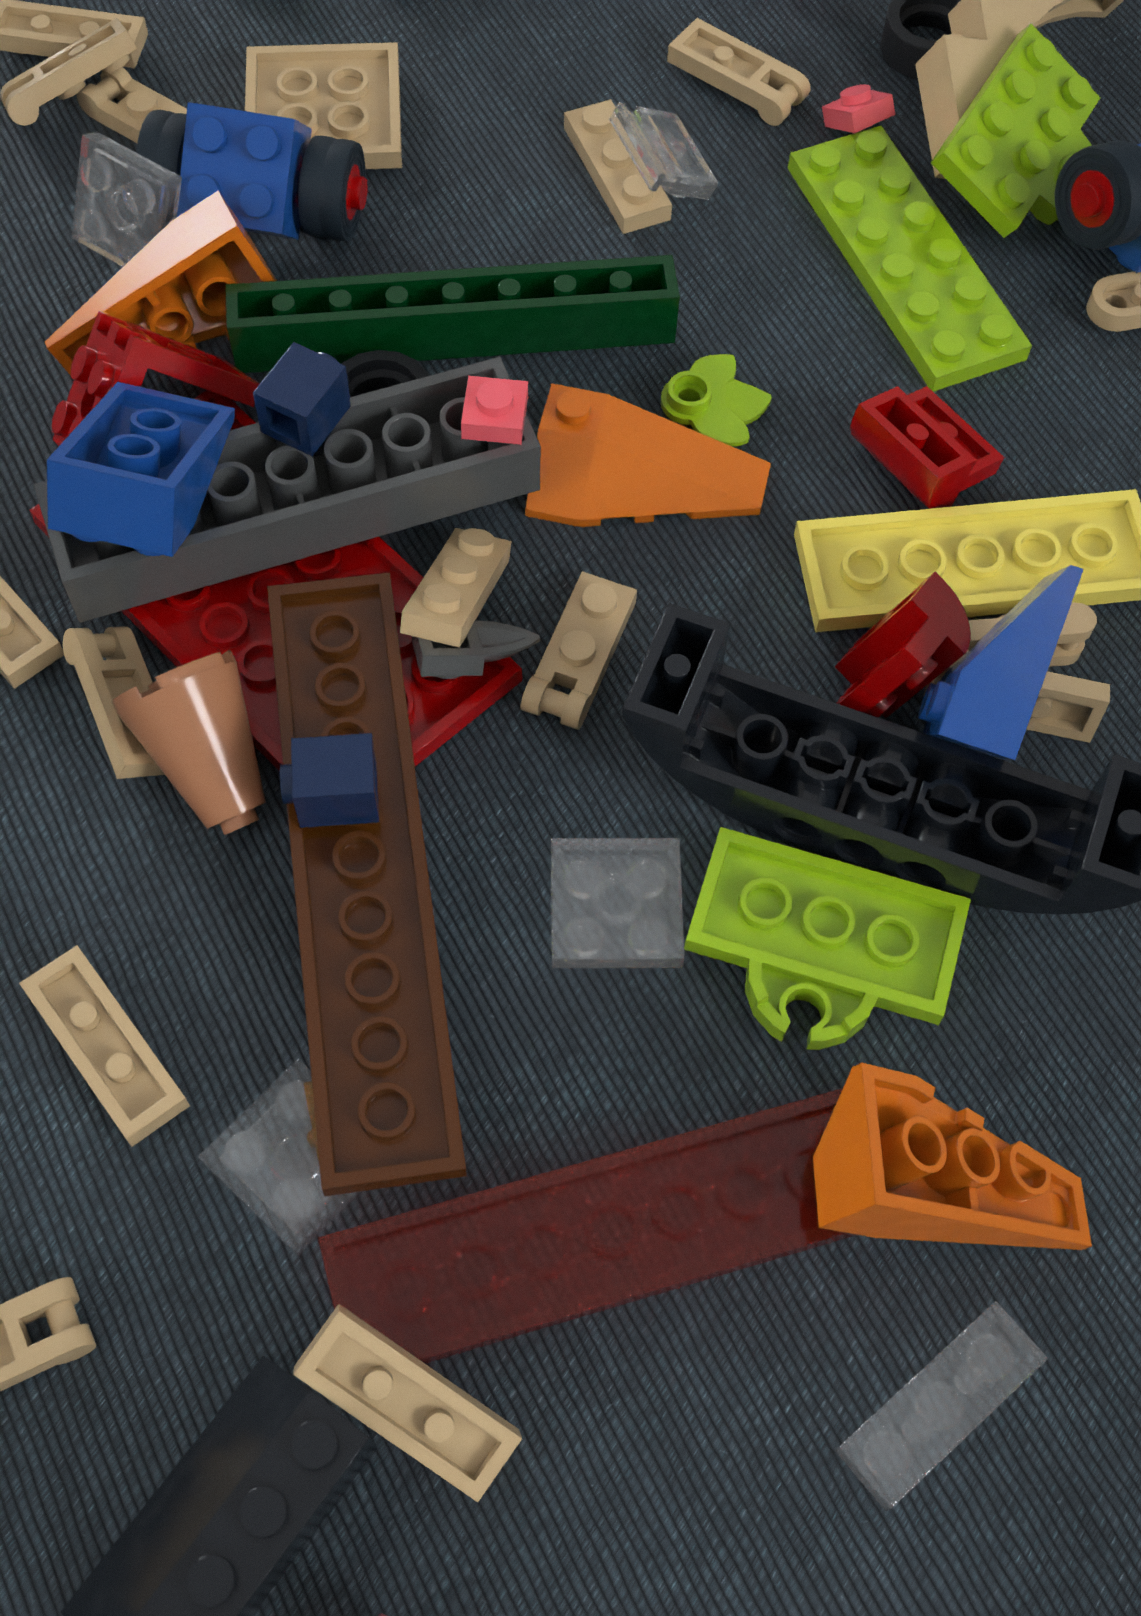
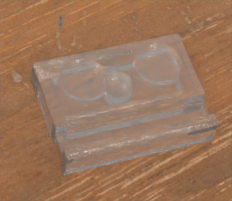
(663, 152)

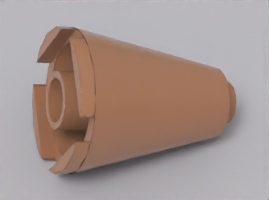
(200, 738)

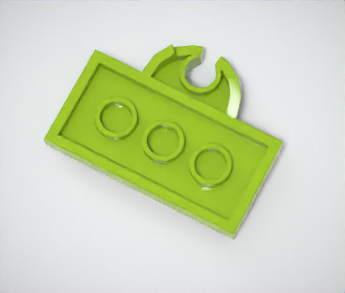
(1018, 134)
(825, 936)

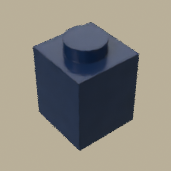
(302, 398)
(332, 780)

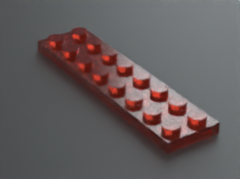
(587, 1234)

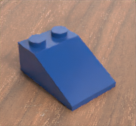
(137, 469)
(995, 685)

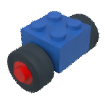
(262, 169)
(1102, 200)

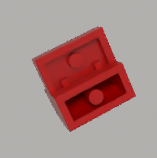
(924, 444)
(905, 649)

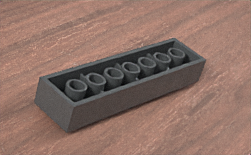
(378, 472)

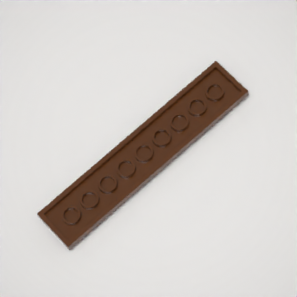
(365, 903)

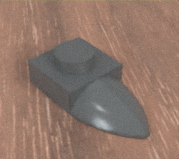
(484, 643)

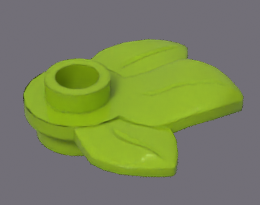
(717, 403)

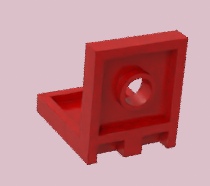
(124, 353)

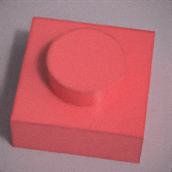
(858, 109)
(494, 410)

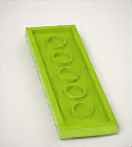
(908, 258)

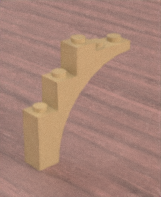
(979, 37)

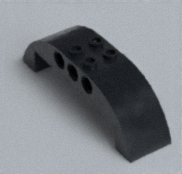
(879, 788)

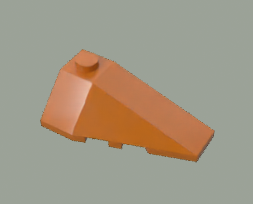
(173, 281)
(627, 462)
(924, 1172)

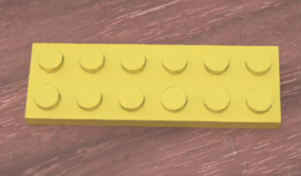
(984, 552)

